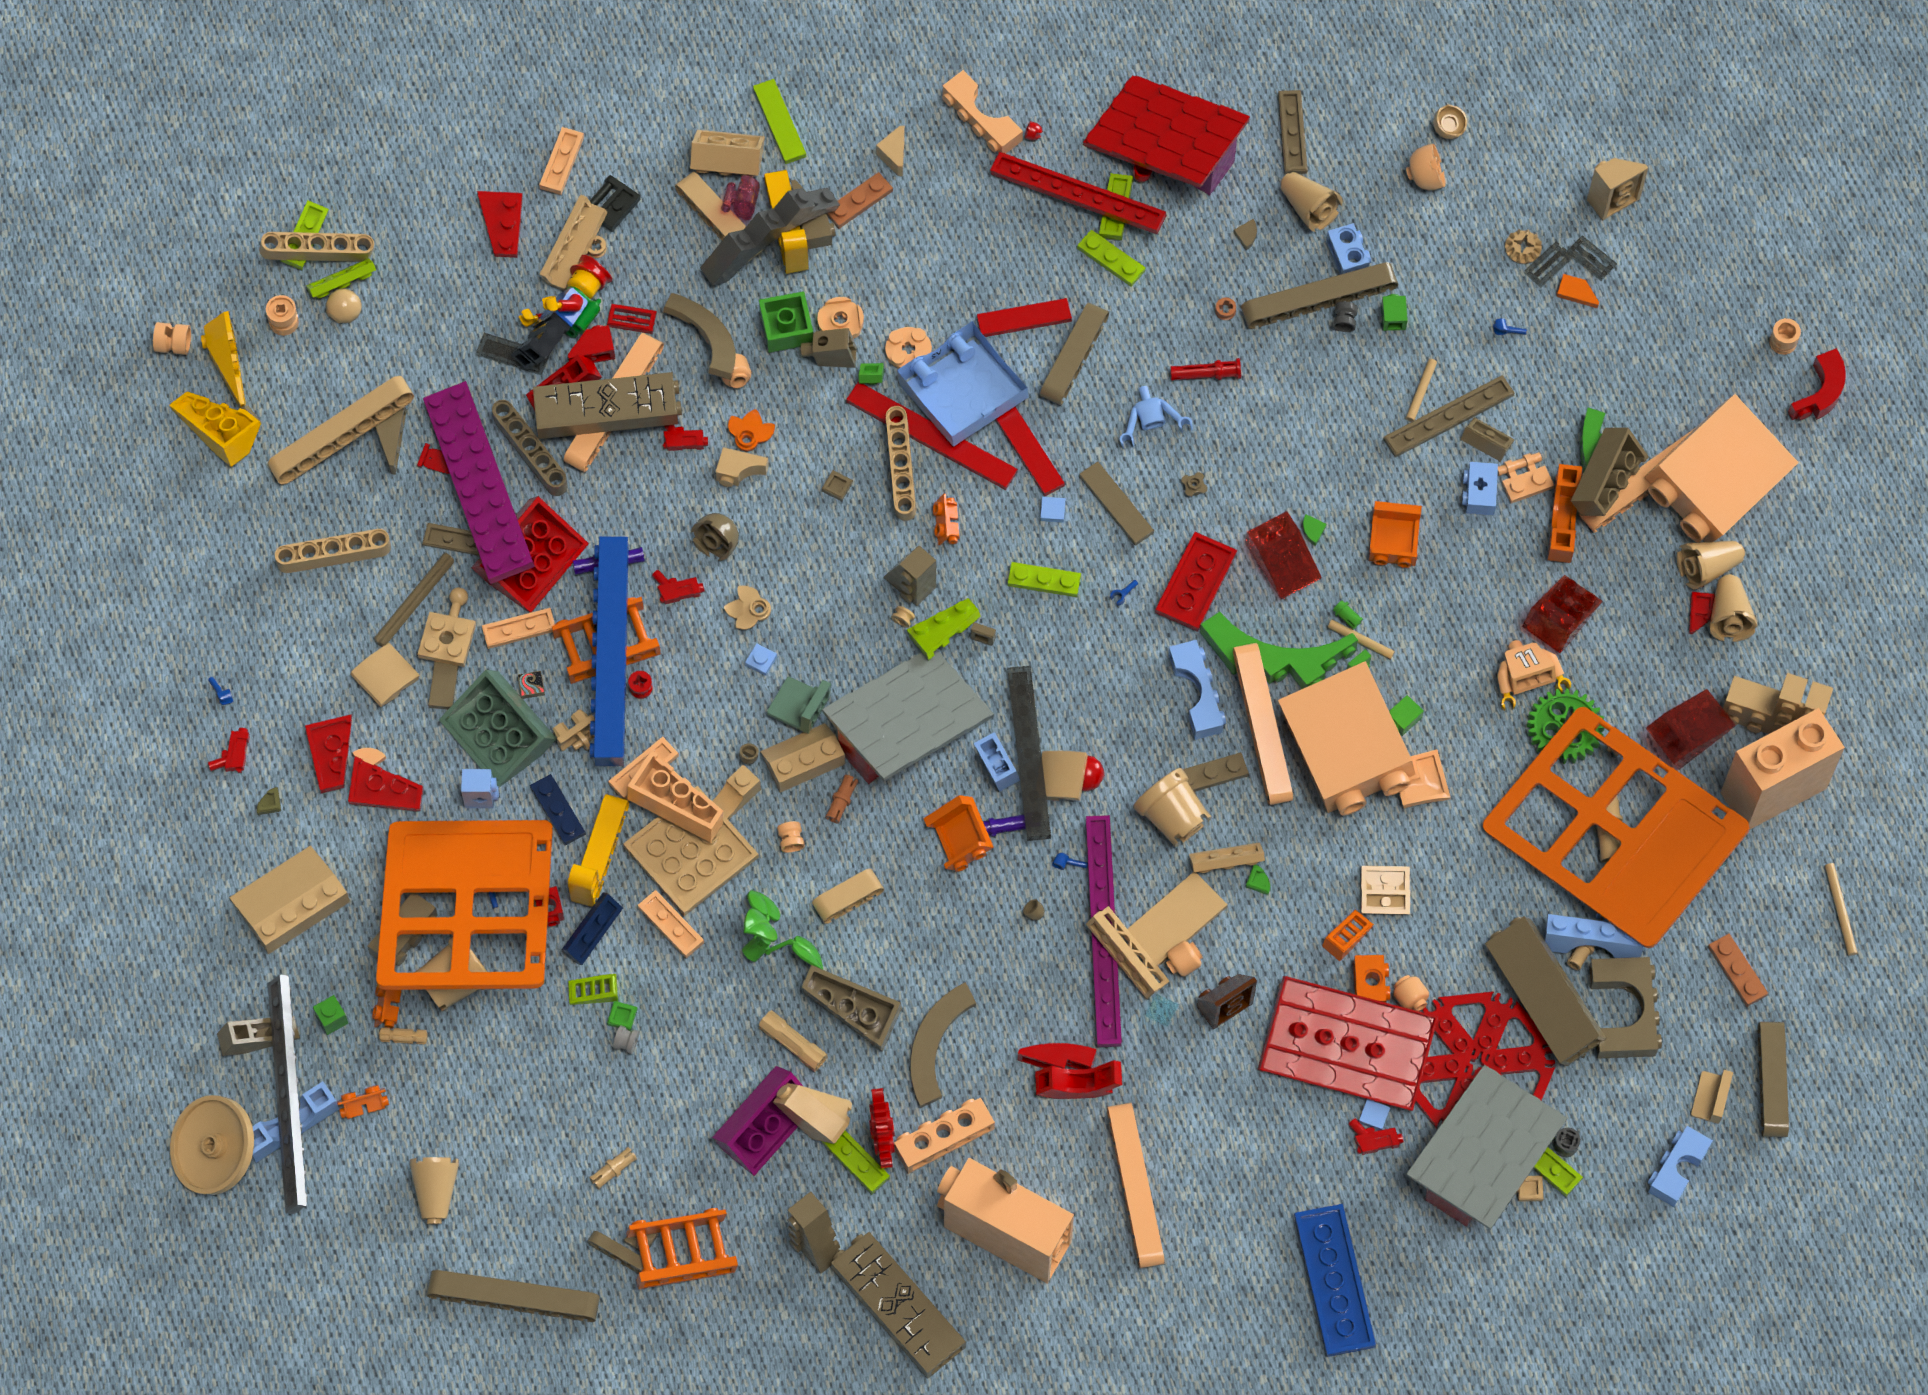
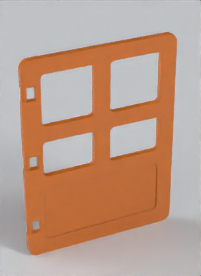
(465, 861)
(1658, 862)

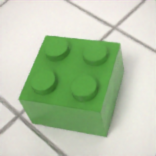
(786, 321)

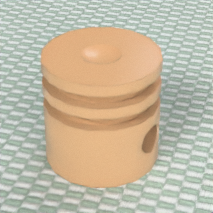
(1785, 336)

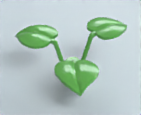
(757, 923)

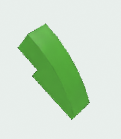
(1590, 434)

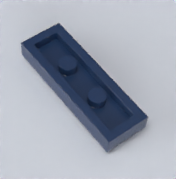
(557, 809)
(592, 928)

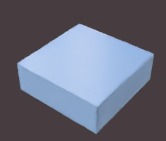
(1053, 509)
(1374, 1115)

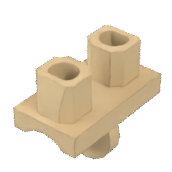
(576, 736)

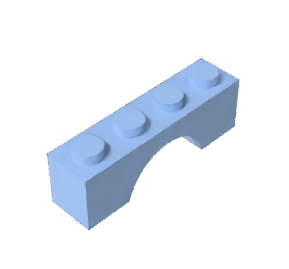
(1188, 662)
(1566, 933)
(314, 1107)

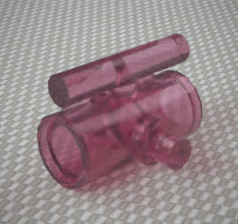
(743, 199)

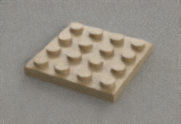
(686, 864)

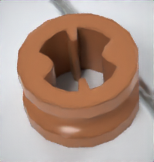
(1231, 304)

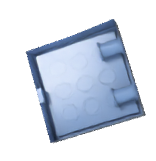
(964, 387)

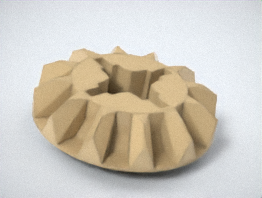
(1530, 253)

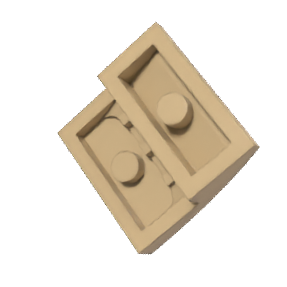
(384, 674)
(1064, 774)
(1385, 890)

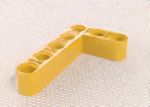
(794, 242)
(586, 880)

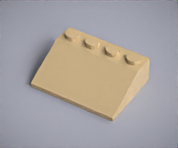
(290, 899)

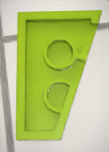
(939, 628)

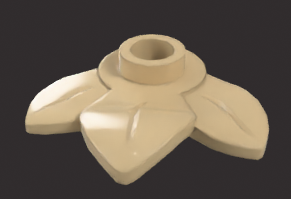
(745, 606)

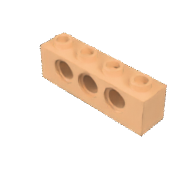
(915, 1158)

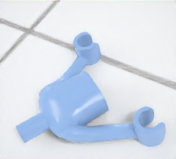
(1151, 415)

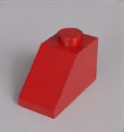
(595, 344)

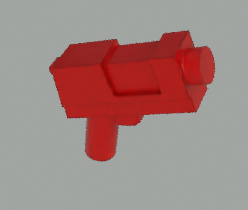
(678, 439)
(674, 590)
(235, 757)
(1372, 1141)

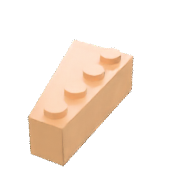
(674, 799)

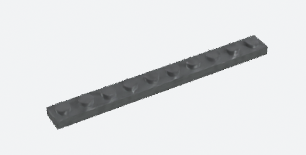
(287, 1094)

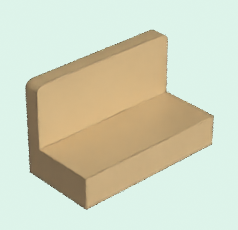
(1711, 1096)

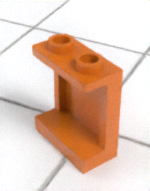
(1394, 534)
(960, 832)

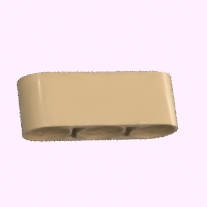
(847, 894)

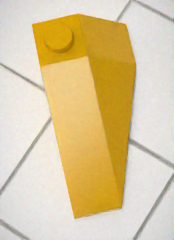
(222, 349)
(221, 428)

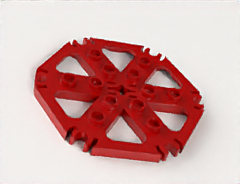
(1486, 1041)

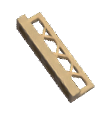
(573, 242)
(1124, 954)

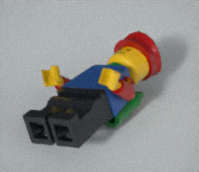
(567, 313)

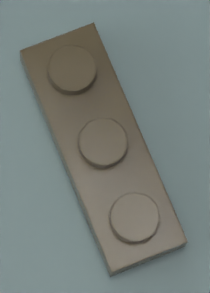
(1216, 772)

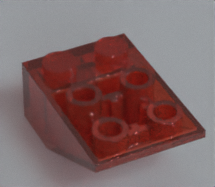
(1282, 555)
(1561, 613)
(1690, 728)

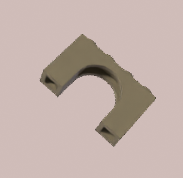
(1635, 977)

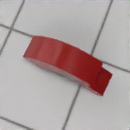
(1832, 375)
(1080, 1083)

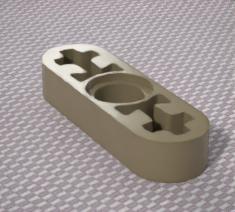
(616, 1251)

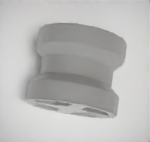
(626, 1039)

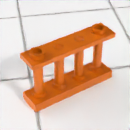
(582, 670)
(674, 1271)

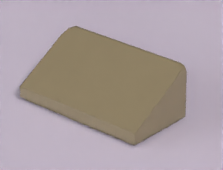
(1487, 439)

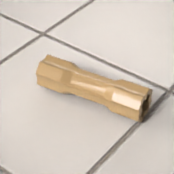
(779, 1030)

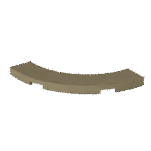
(712, 330)
(929, 1038)

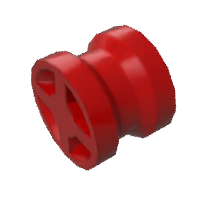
(640, 690)

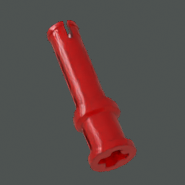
(1217, 369)

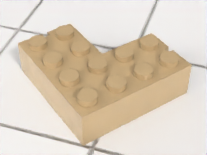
(1770, 709)

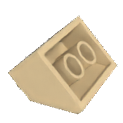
(727, 153)
(1616, 186)
(803, 757)

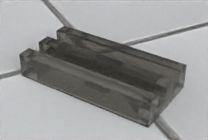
(1560, 252)
(1586, 264)

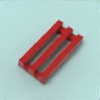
(630, 326)

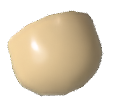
(1450, 122)
(343, 306)

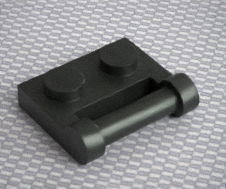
(618, 204)

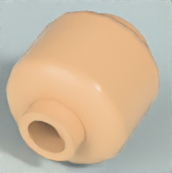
(741, 373)
(1184, 958)
(1411, 993)

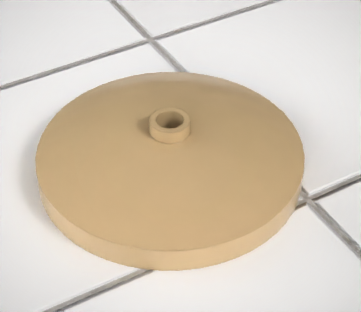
(212, 1145)

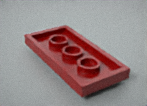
(1196, 581)

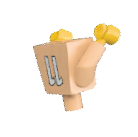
(1527, 669)

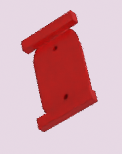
(436, 462)

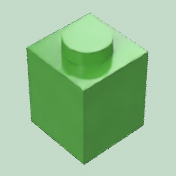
(1394, 312)
(1406, 714)
(330, 1015)

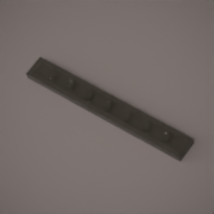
(1028, 753)

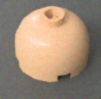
(1426, 168)

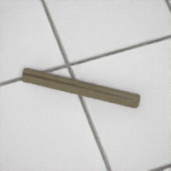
(414, 599)

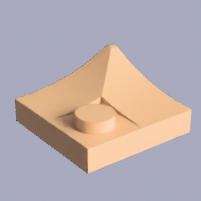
(1428, 783)

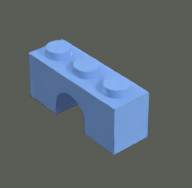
(1689, 1147)

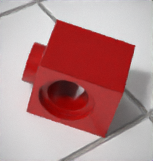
(556, 915)

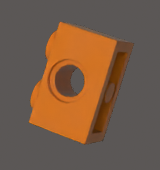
(1371, 967)

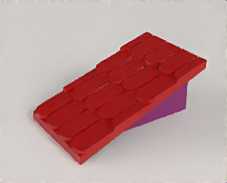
(1169, 133)

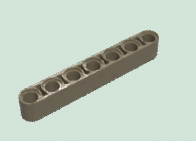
(1319, 294)
(513, 1294)

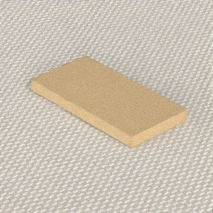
(1177, 917)

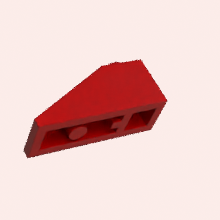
(576, 370)

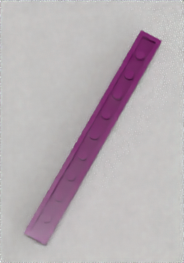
(1104, 966)

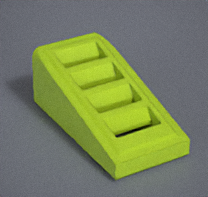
(603, 997)

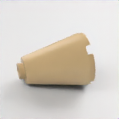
(1311, 200)
(1708, 560)
(1732, 611)
(434, 1186)

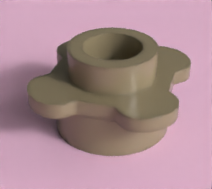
(1191, 490)

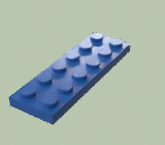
(1334, 1280)

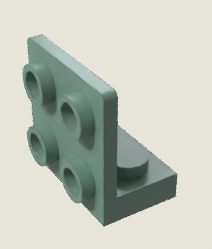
(799, 703)

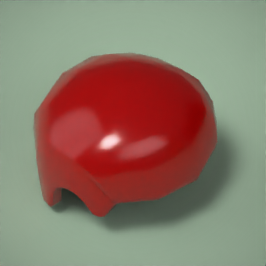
(1093, 774)

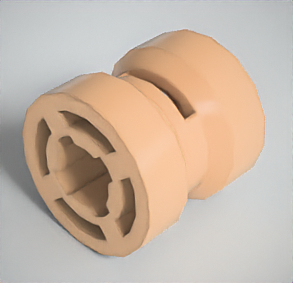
(790, 837)

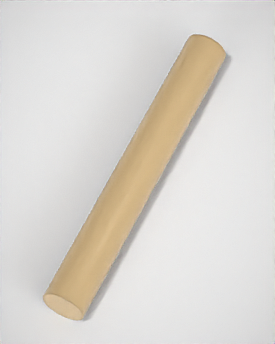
(1421, 390)
(1363, 640)

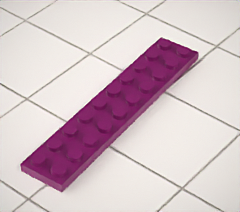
(478, 482)

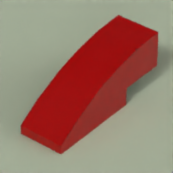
(1058, 1055)

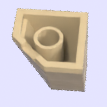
(814, 1112)

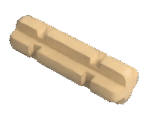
(401, 1035)

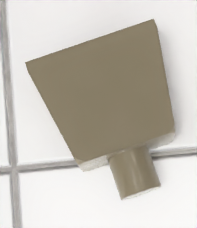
(832, 348)

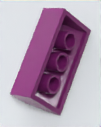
(758, 1124)

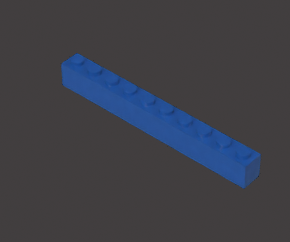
(611, 651)

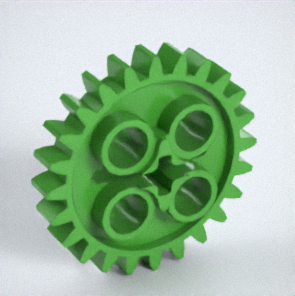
(1544, 719)

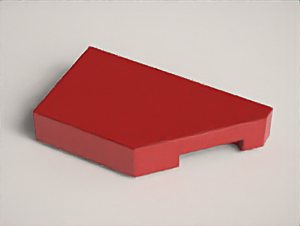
(1700, 610)

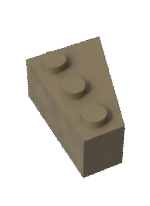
(914, 576)

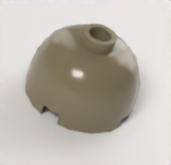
(712, 532)

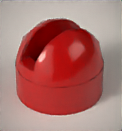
(1032, 131)
(1141, 174)

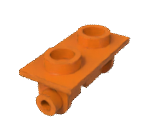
(946, 510)
(383, 1011)
(353, 1102)

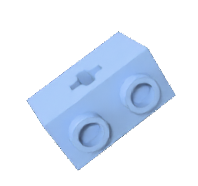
(1482, 500)
(996, 761)
(479, 788)

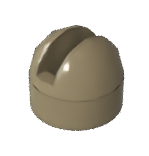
(750, 751)
(1034, 910)

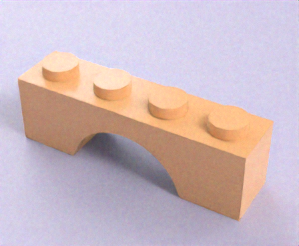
(1000, 133)

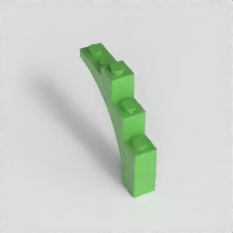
(1303, 664)

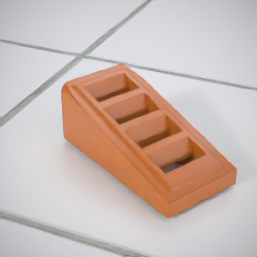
(1336, 945)

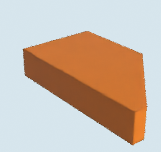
(1577, 290)

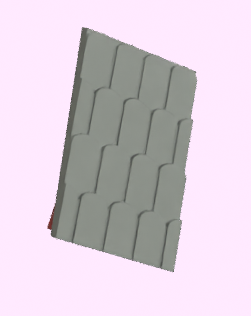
(905, 716)
(1485, 1149)

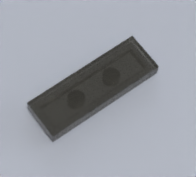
(499, 350)

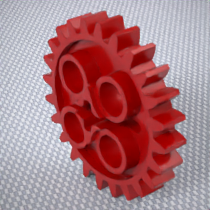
(881, 1128)

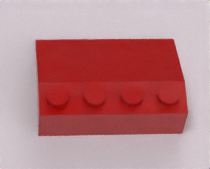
(552, 549)

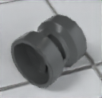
(1345, 316)
(1566, 1147)

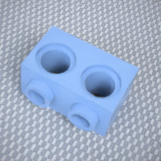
(1344, 252)

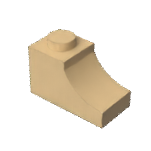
(738, 465)
(737, 791)

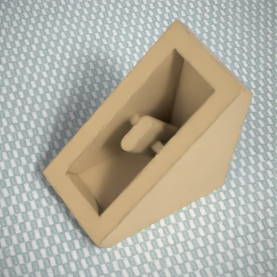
(891, 150)

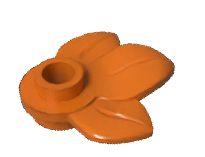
(750, 427)

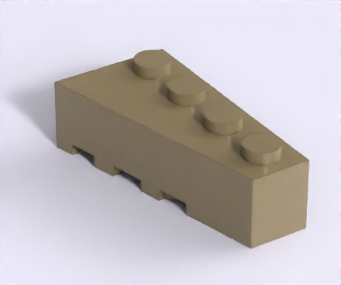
(1608, 471)
(856, 1006)
(812, 1232)

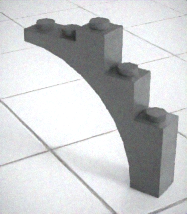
(766, 226)

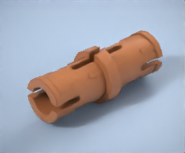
(841, 799)

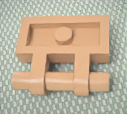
(1526, 484)

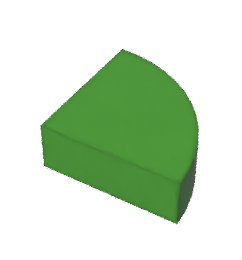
(1313, 529)
(1258, 880)

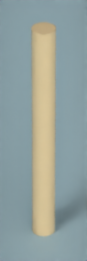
(1841, 909)

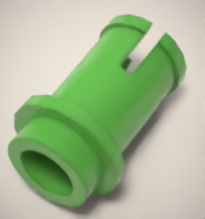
(1347, 614)

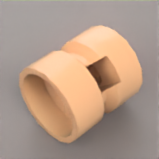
(282, 315)
(171, 338)

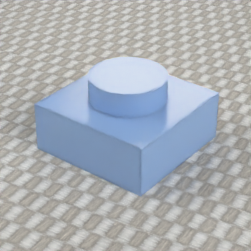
(761, 659)

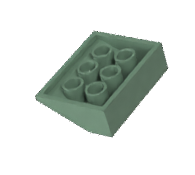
(497, 727)

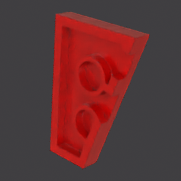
(503, 220)
(330, 749)
(382, 789)

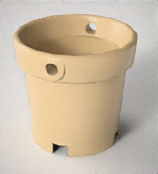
(1173, 807)
(442, 963)

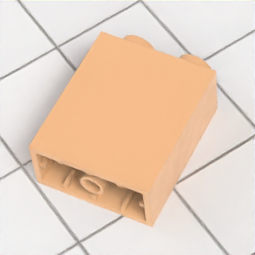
(1719, 471)
(1348, 739)
(1782, 768)
(1012, 1226)

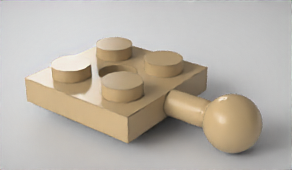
(440, 625)

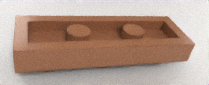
(860, 200)
(1738, 970)

